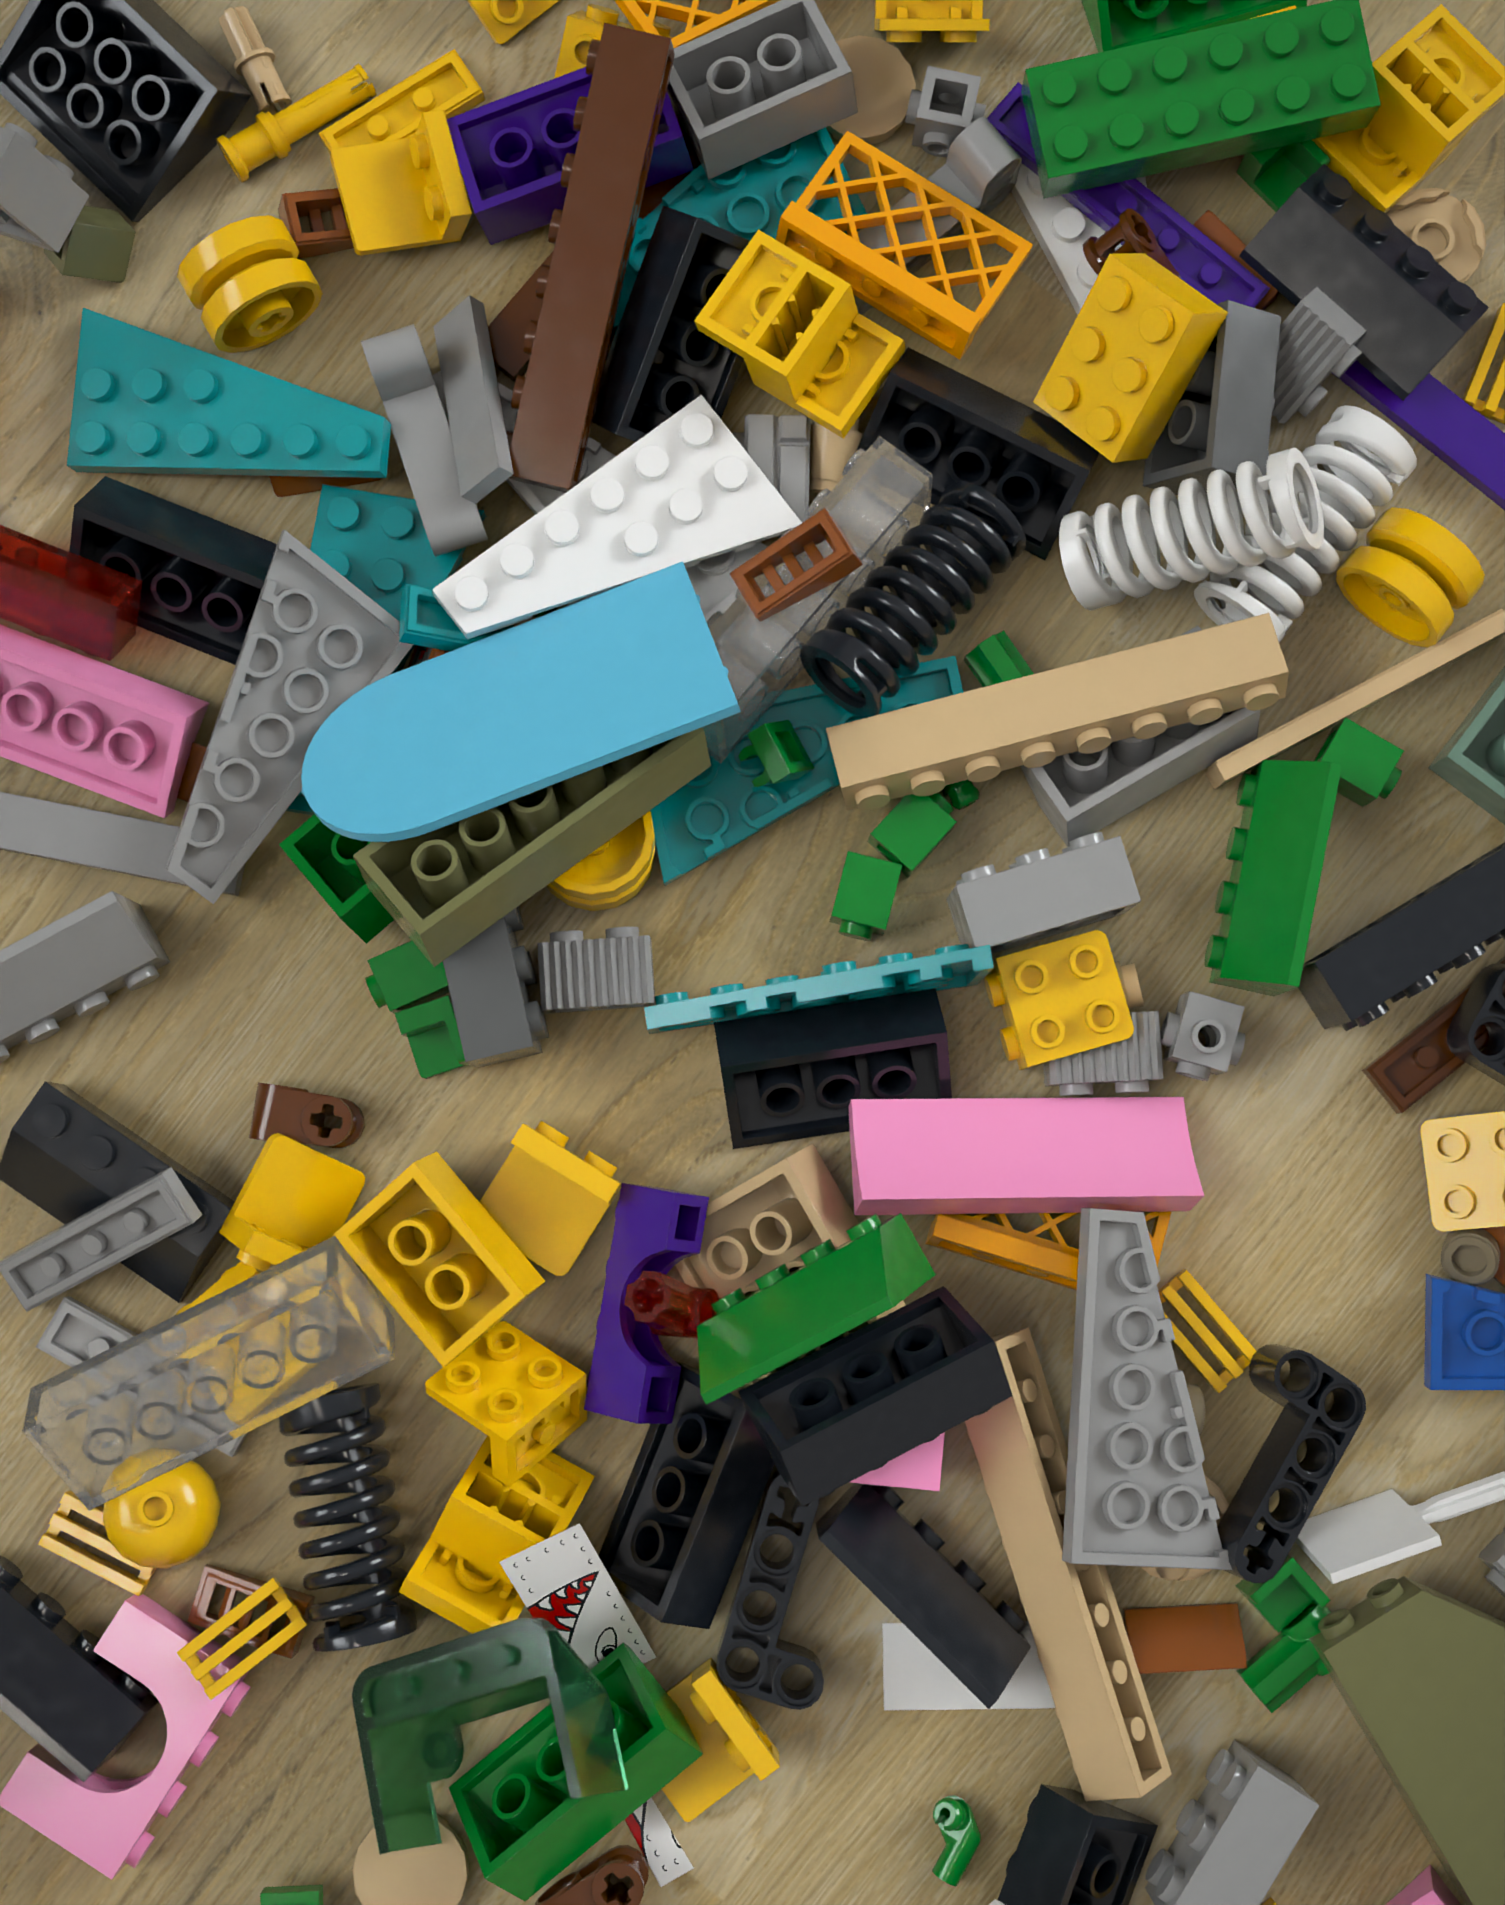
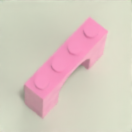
(110, 1817)

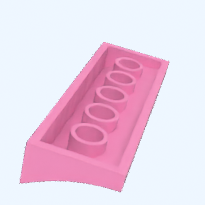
(94, 723)
(1021, 1155)

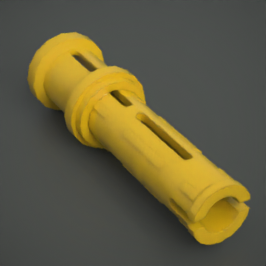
(274, 133)

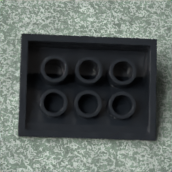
(119, 93)

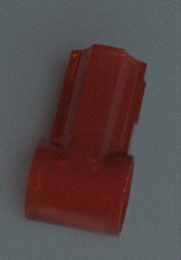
(669, 1304)

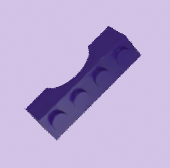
(629, 1367)

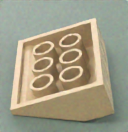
(771, 1224)

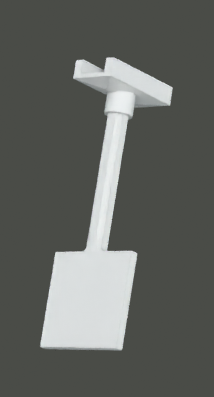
(1387, 1528)

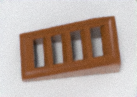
(312, 204)
(805, 583)
(238, 1582)

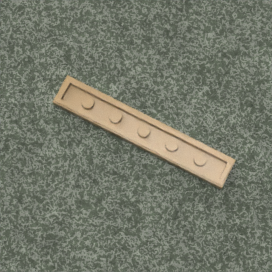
(1357, 699)

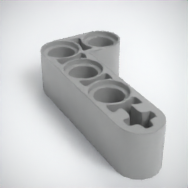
(977, 170)
(423, 438)

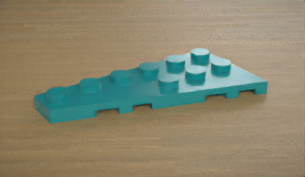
(745, 198)
(184, 411)
(379, 549)
(726, 808)
(839, 983)

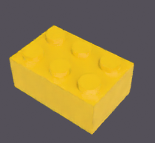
(1129, 356)
(439, 1257)

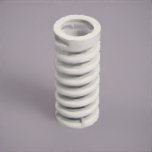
(1346, 492)
(1142, 531)

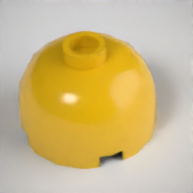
(165, 1518)

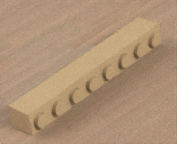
(1059, 712)
(1066, 1604)

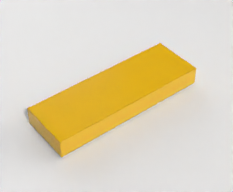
(397, 112)

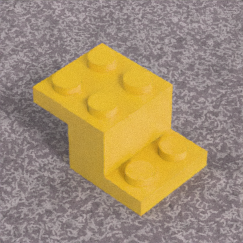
(1430, 97)
(800, 333)
(485, 1524)

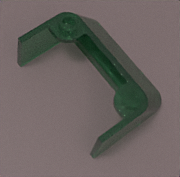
(414, 1709)

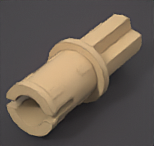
(254, 60)

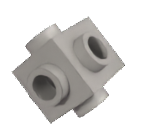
(943, 109)
(1216, 1021)

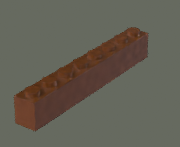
(589, 255)

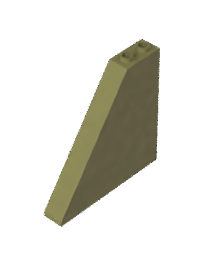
(1432, 1704)

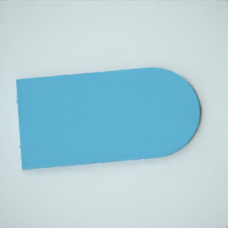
(519, 711)

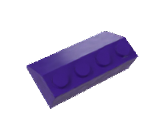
(517, 149)

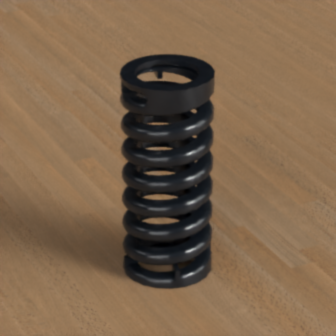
(918, 604)
(384, 1612)

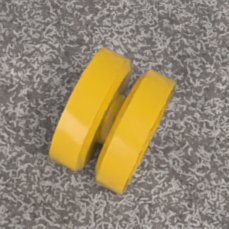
(249, 283)
(1410, 577)
(612, 871)

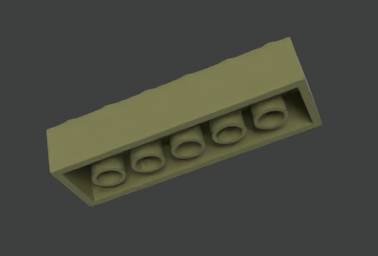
(481, 868)

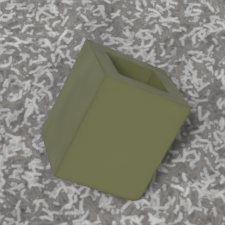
(96, 246)

